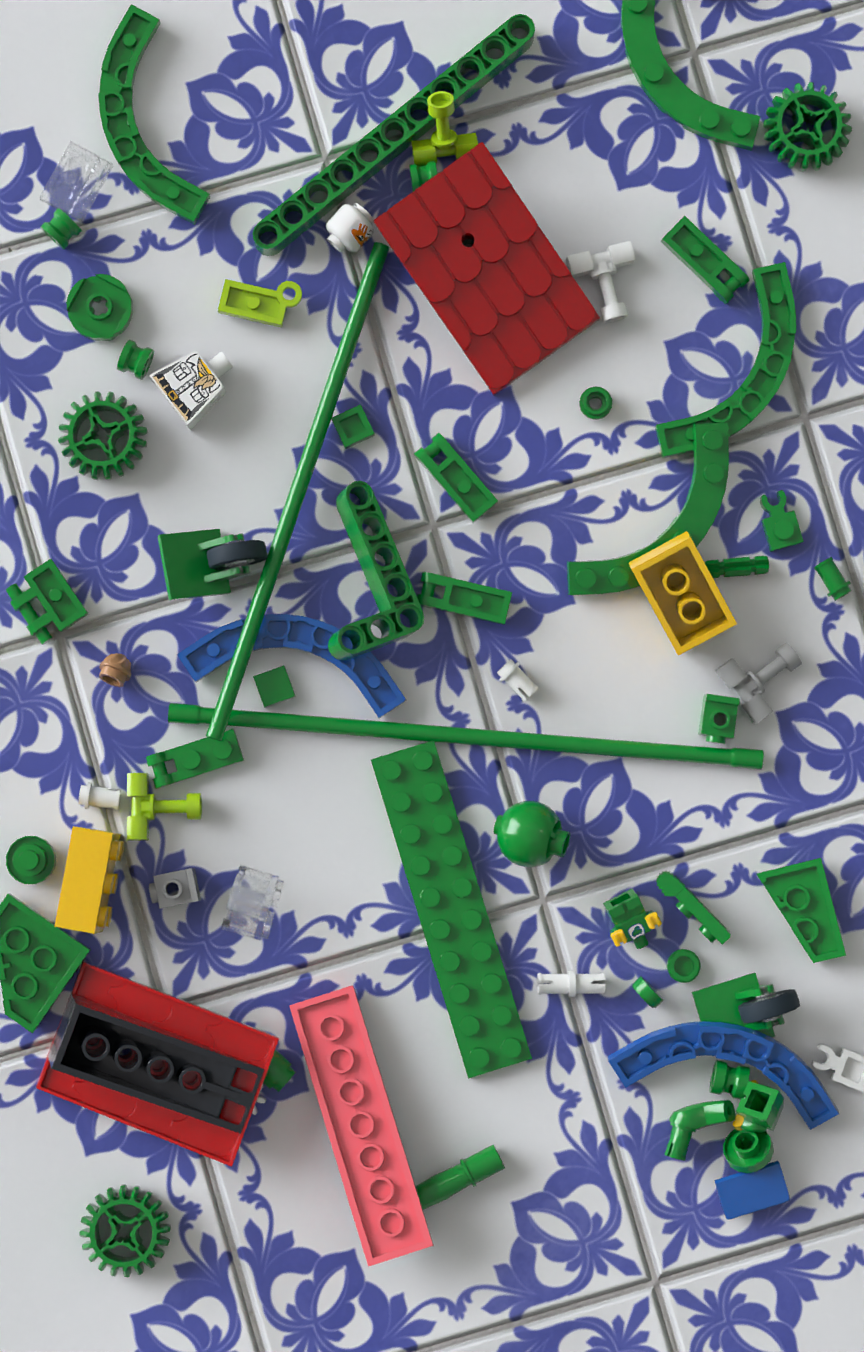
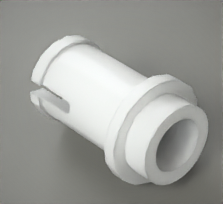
(517, 679)
(99, 797)

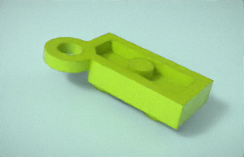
(257, 303)

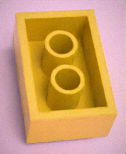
(682, 593)
(89, 880)

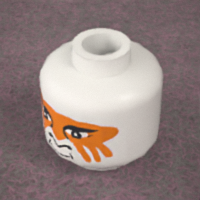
(349, 227)

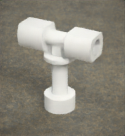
(602, 267)

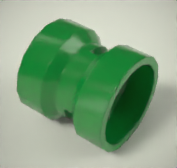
(729, 1079)

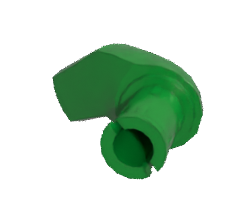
(694, 1118)

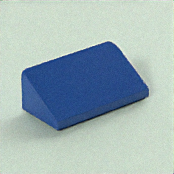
(752, 1191)

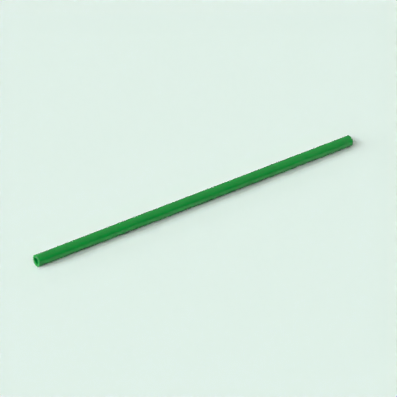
(297, 492)

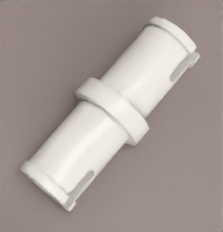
(570, 983)

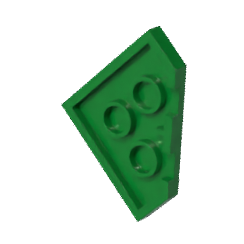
(34, 962)

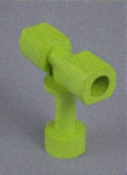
(444, 140)
(145, 806)

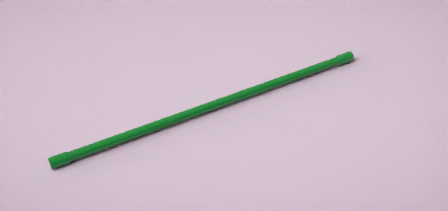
(733, 757)

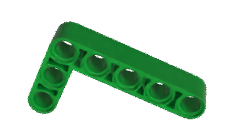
(377, 577)

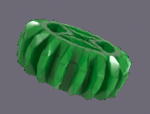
(795, 103)
(89, 442)
(135, 1242)

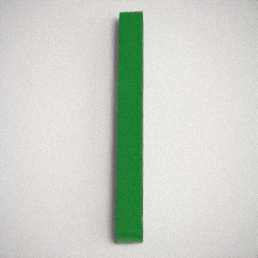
(388, 150)

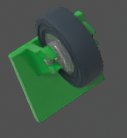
(198, 559)
(745, 1004)

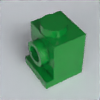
(711, 706)

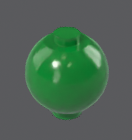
(531, 834)

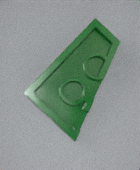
(807, 905)

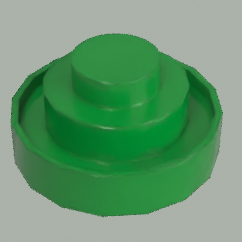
(30, 860)
(748, 1150)

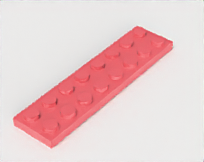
(361, 1126)

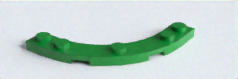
(669, 92)
(120, 125)
(766, 375)
(696, 517)

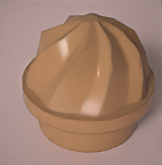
(115, 670)

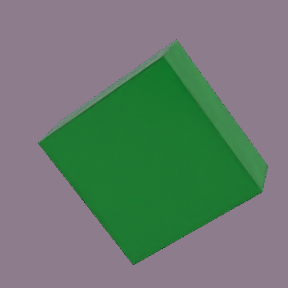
(353, 426)
(274, 686)

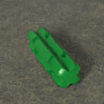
(738, 566)

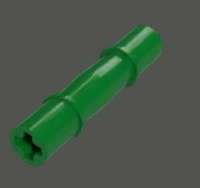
(453, 1180)

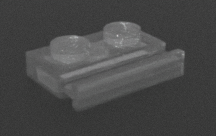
(76, 181)

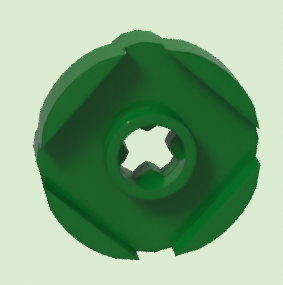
(94, 289)

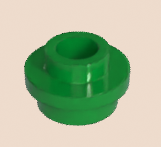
(599, 393)

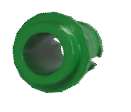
(833, 579)

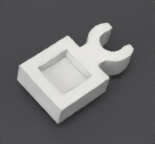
(847, 1067)

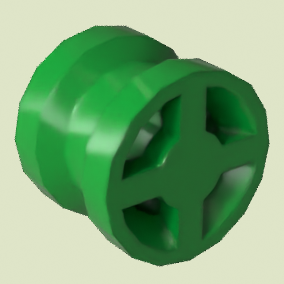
(422, 174)
(61, 228)
(135, 359)

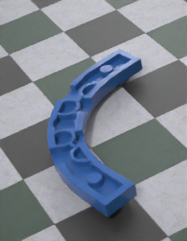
(298, 634)
(733, 1044)

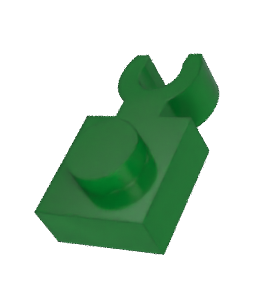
(781, 527)

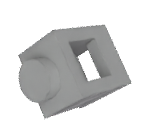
(187, 885)

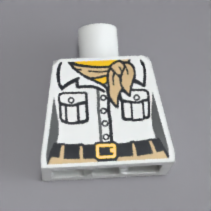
(192, 385)

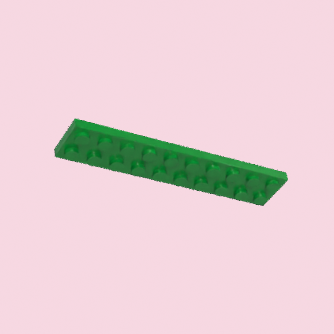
(451, 909)

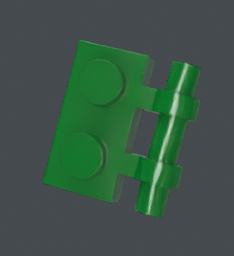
(56, 597)

